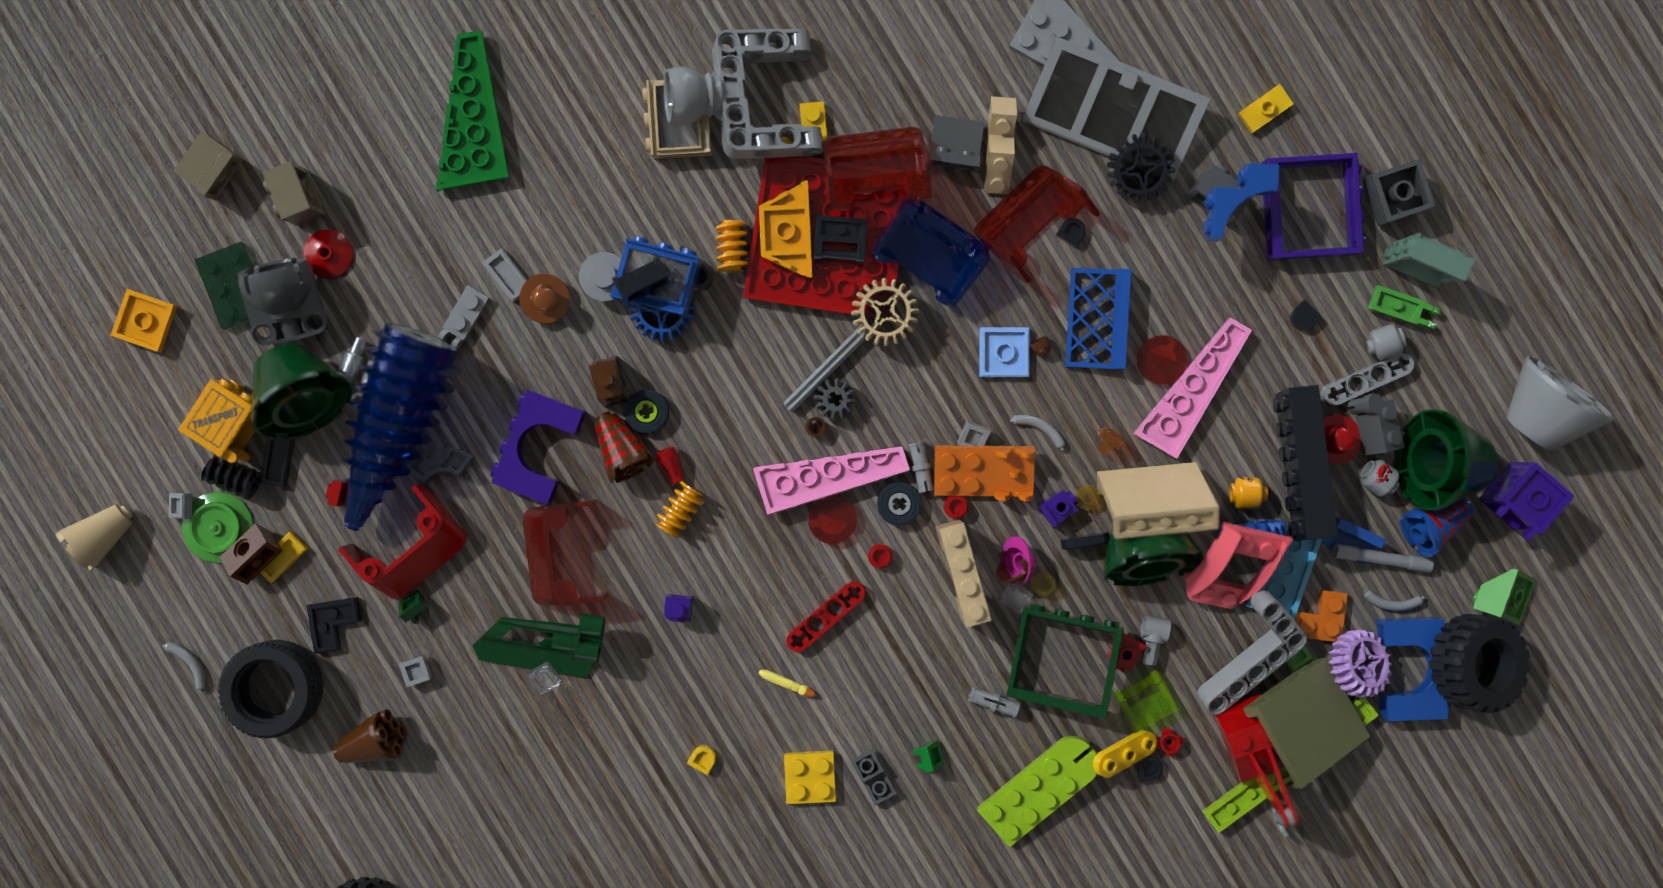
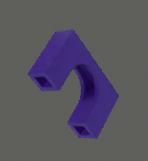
(512, 470)

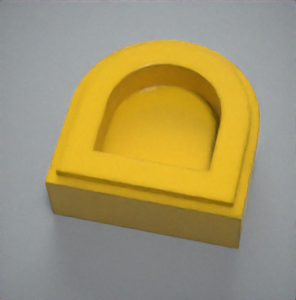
(703, 759)

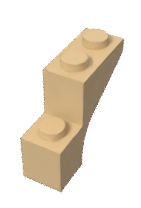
(1000, 145)

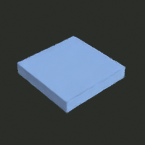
(1004, 351)

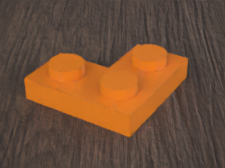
(1329, 619)

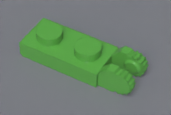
(1402, 307)

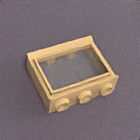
(670, 139)

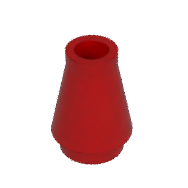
(670, 464)

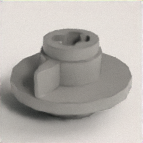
(597, 275)

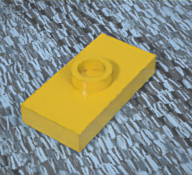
(1265, 108)

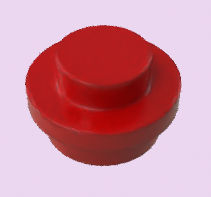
(956, 507)
(880, 556)

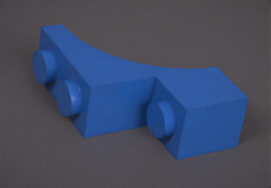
(1221, 202)

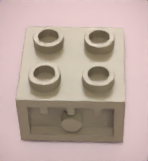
(208, 166)

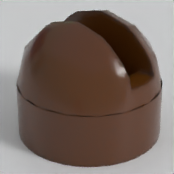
(1041, 346)
(820, 426)

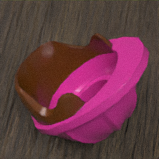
(1016, 562)

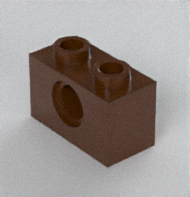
(250, 554)

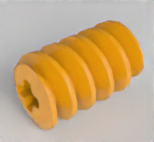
(731, 245)
(679, 510)

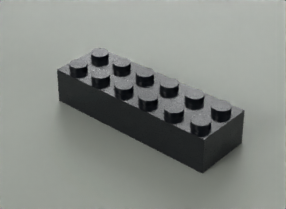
(1305, 463)

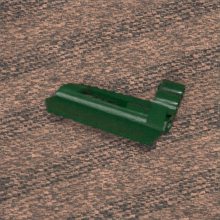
(567, 646)

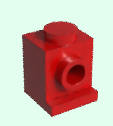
(1135, 648)

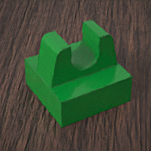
(930, 756)

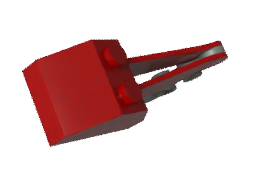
(1254, 757)

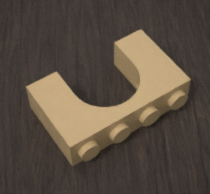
(964, 573)

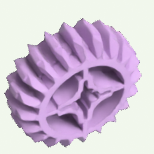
(1360, 663)

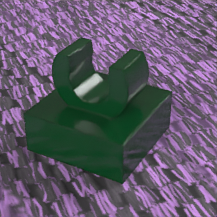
(413, 606)

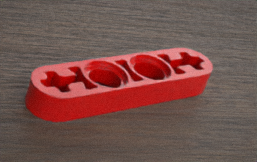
(827, 618)

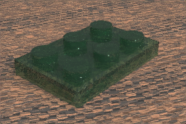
(220, 276)

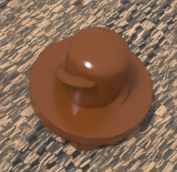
(544, 298)

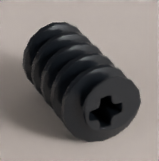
(230, 477)

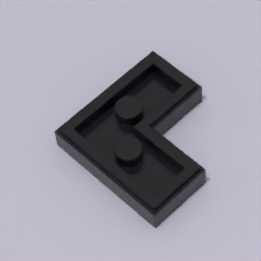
(324, 620)

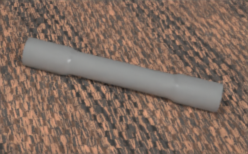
(1355, 553)

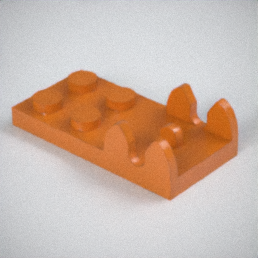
(985, 471)

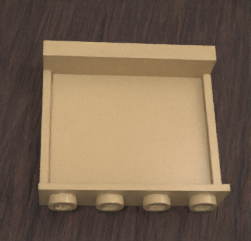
(1158, 500)

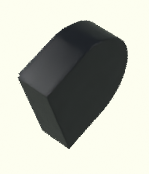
(1071, 231)
(1304, 316)
(1149, 768)

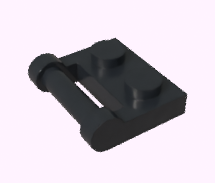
(840, 230)

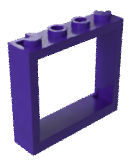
(1354, 214)

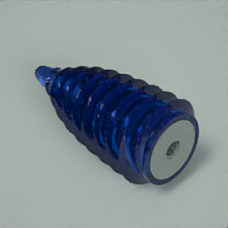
(394, 410)

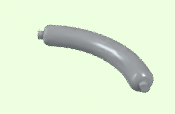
(1042, 425)
(1393, 605)
(191, 661)

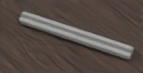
(826, 369)

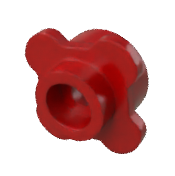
(1173, 747)

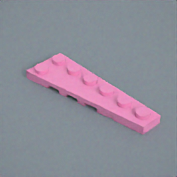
(1185, 402)
(810, 480)

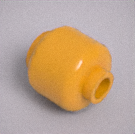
(1248, 493)

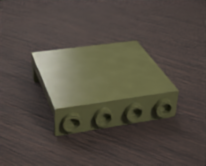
(1309, 722)

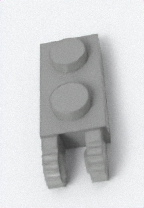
(464, 316)

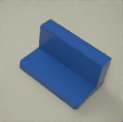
(1355, 536)

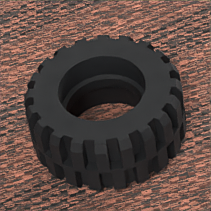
(1503, 666)

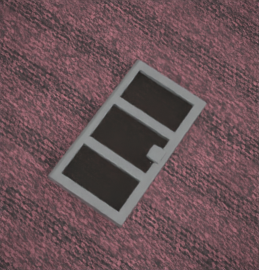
(1105, 100)

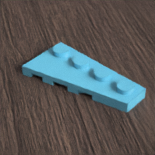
(1292, 575)

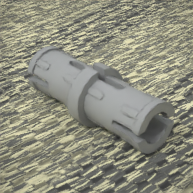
(921, 467)
(1010, 707)

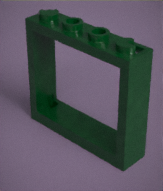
(1054, 700)

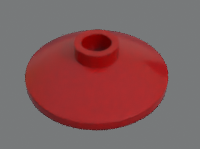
(339, 256)

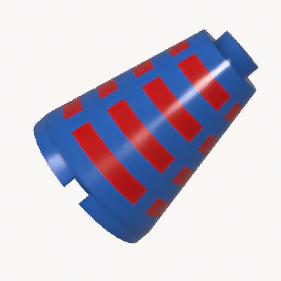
(1434, 529)

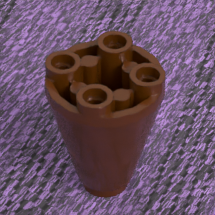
(373, 740)

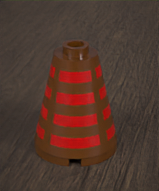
(620, 448)

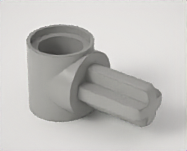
(1154, 632)

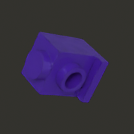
(1049, 507)
(678, 607)

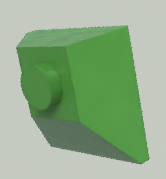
(1505, 596)

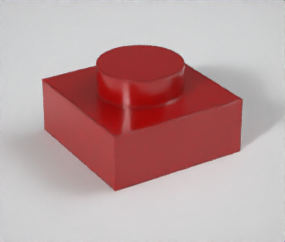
(337, 492)

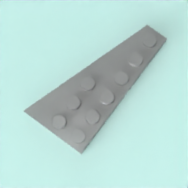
(1045, 22)

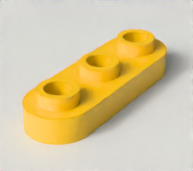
(1137, 745)

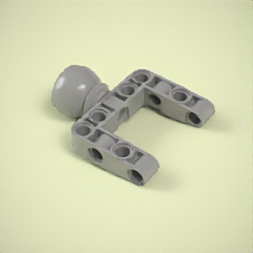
(722, 94)

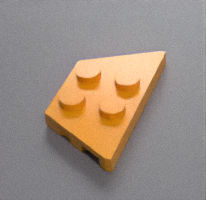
(786, 230)

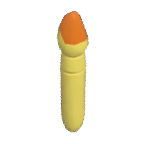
(802, 690)

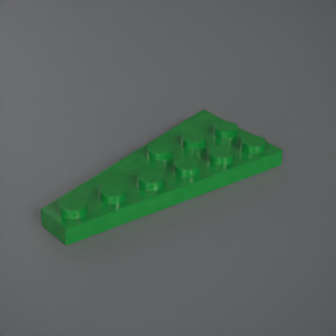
(472, 129)

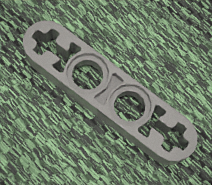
(1367, 379)

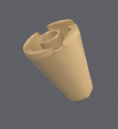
(96, 535)

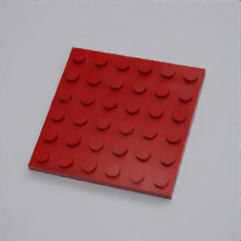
(832, 281)

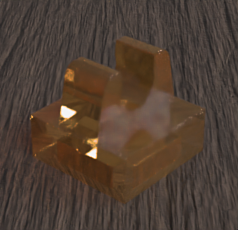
(1109, 439)

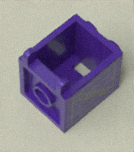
(1526, 498)

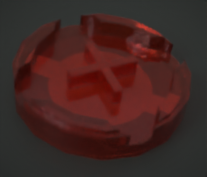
(1161, 359)
(832, 519)

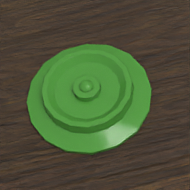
(215, 524)

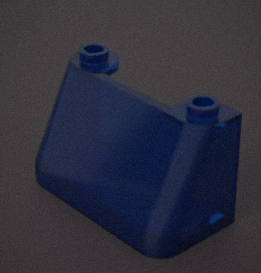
(933, 250)

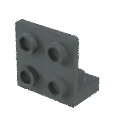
(956, 143)

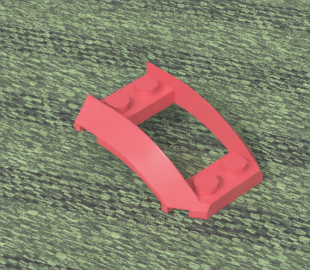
(1202, 581)

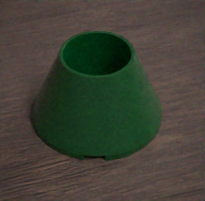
(295, 392)
(1442, 460)
(1149, 558)

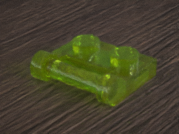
(1150, 708)

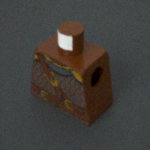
(608, 381)

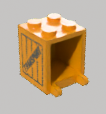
(222, 420)

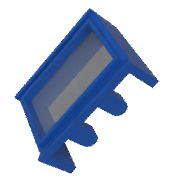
(682, 271)

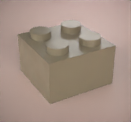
(293, 193)

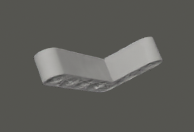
(1258, 660)

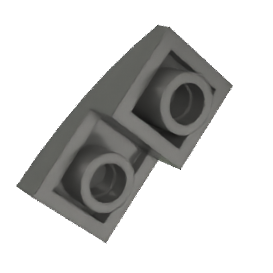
(873, 777)

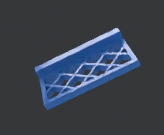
(1120, 318)

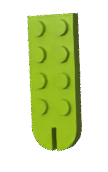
(1039, 789)

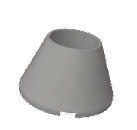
(1552, 408)

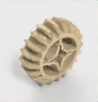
(897, 293)

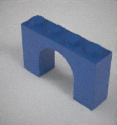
(1424, 700)

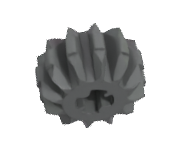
(838, 391)

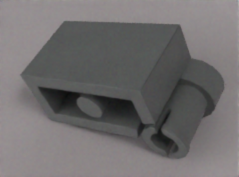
(1378, 425)

